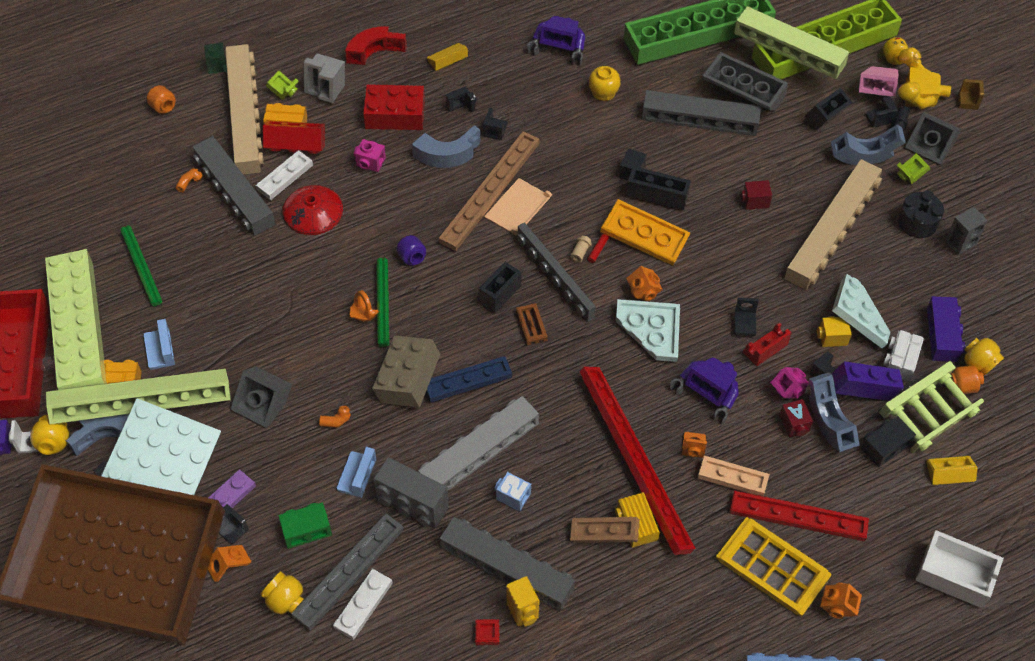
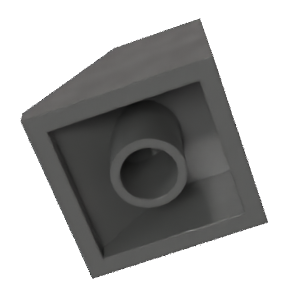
(933, 137)
(260, 396)

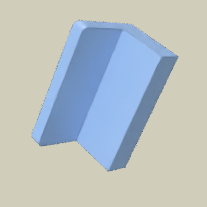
(159, 347)
(357, 472)

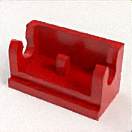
(767, 345)

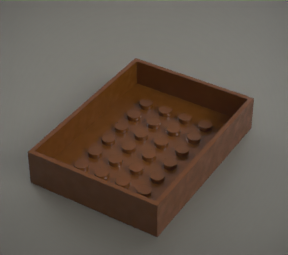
(111, 554)

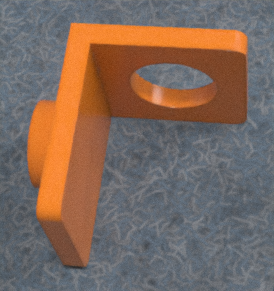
(694, 447)
(228, 557)

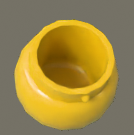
(604, 83)
(983, 355)
(49, 437)
(283, 593)

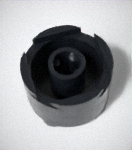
(921, 214)

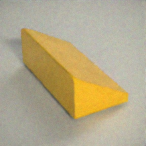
(448, 56)
(952, 470)

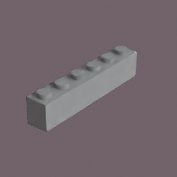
(482, 443)

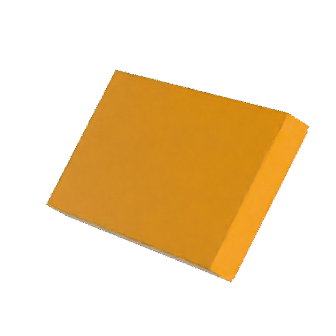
(645, 232)

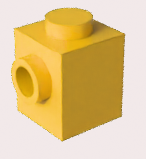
(834, 332)

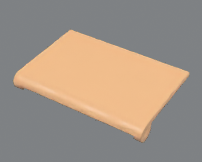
(517, 206)

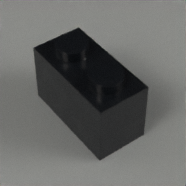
(828, 109)
(500, 287)
(887, 441)

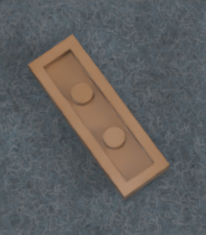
(605, 529)

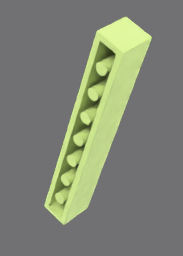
(120, 397)

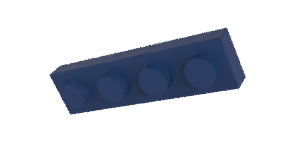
(468, 379)

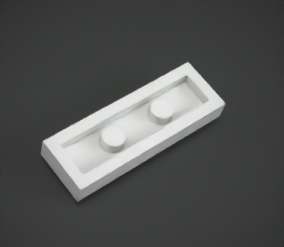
(284, 175)
(363, 604)

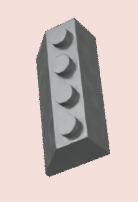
(746, 81)

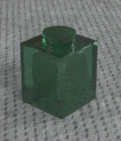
(215, 58)

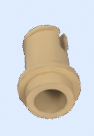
(580, 249)

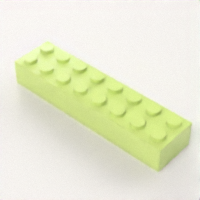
(75, 321)

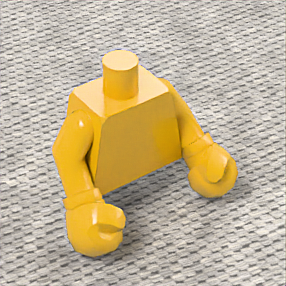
(921, 85)

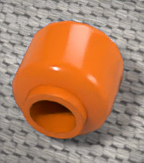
(161, 99)
(968, 379)

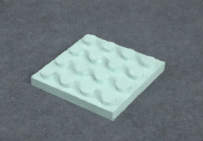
(161, 449)

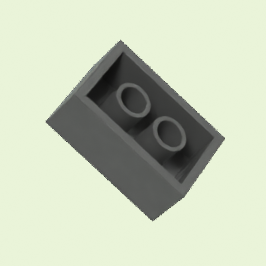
(411, 493)

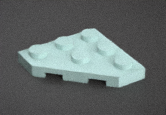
(859, 311)
(652, 326)

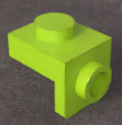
(282, 85)
(912, 169)

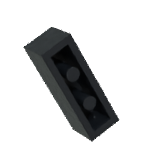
(658, 188)

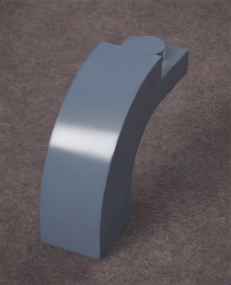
(873, 150)
(446, 153)
(828, 415)
(94, 430)

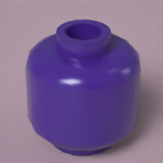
(411, 250)

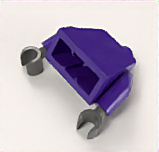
(559, 33)
(711, 380)

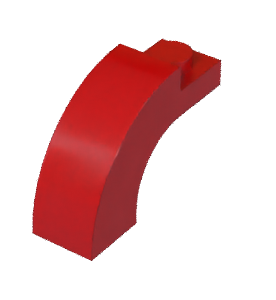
(372, 41)

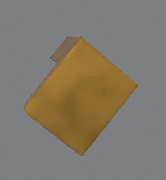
(971, 94)

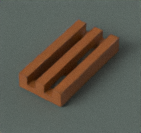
(535, 338)

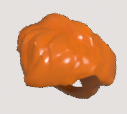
(362, 308)

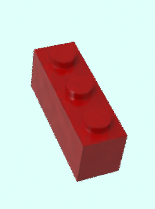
(293, 136)

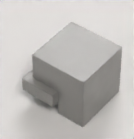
(324, 77)

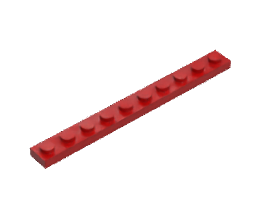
(637, 461)

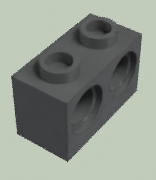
(966, 230)

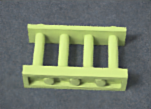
(928, 387)

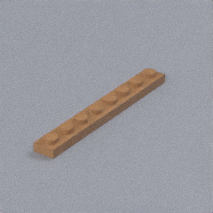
(489, 191)

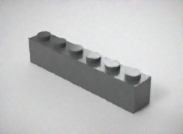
(701, 113)
(233, 185)
(506, 562)

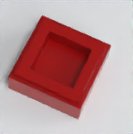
(487, 632)

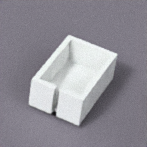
(959, 569)

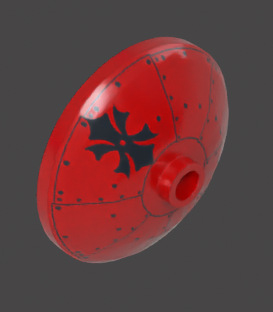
(312, 210)

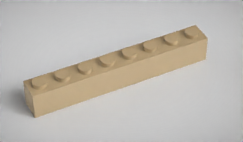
(243, 110)
(833, 225)

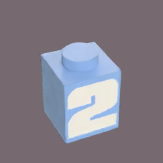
(512, 491)

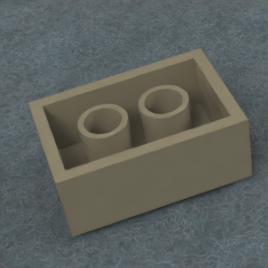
(406, 371)

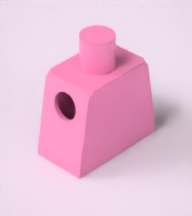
(880, 82)

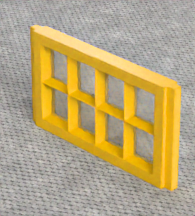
(774, 566)

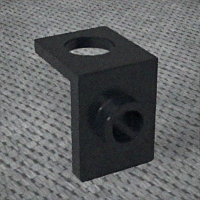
(745, 317)

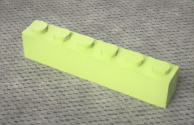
(791, 42)

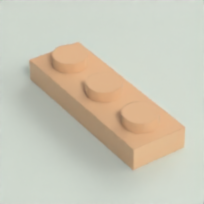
(733, 476)

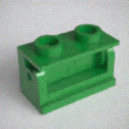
(305, 525)

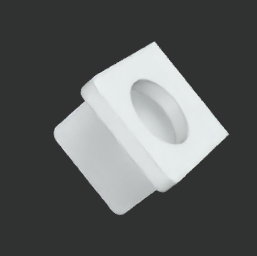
(19, 439)

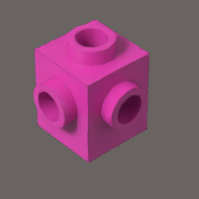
(370, 155)
(790, 382)

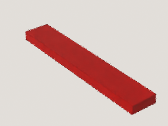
(799, 516)

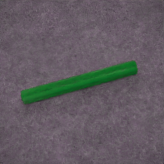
(141, 266)
(382, 302)

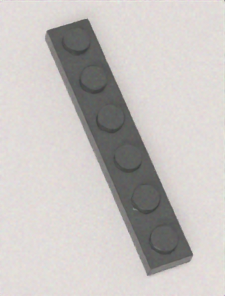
(559, 276)
(347, 572)

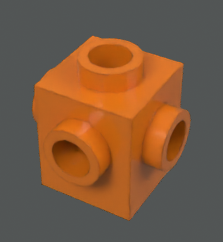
(644, 284)
(841, 600)

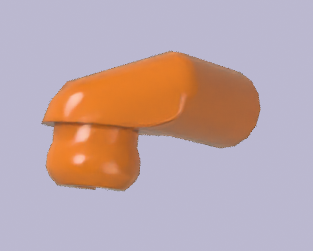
(186, 178)
(337, 420)

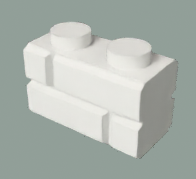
(904, 353)

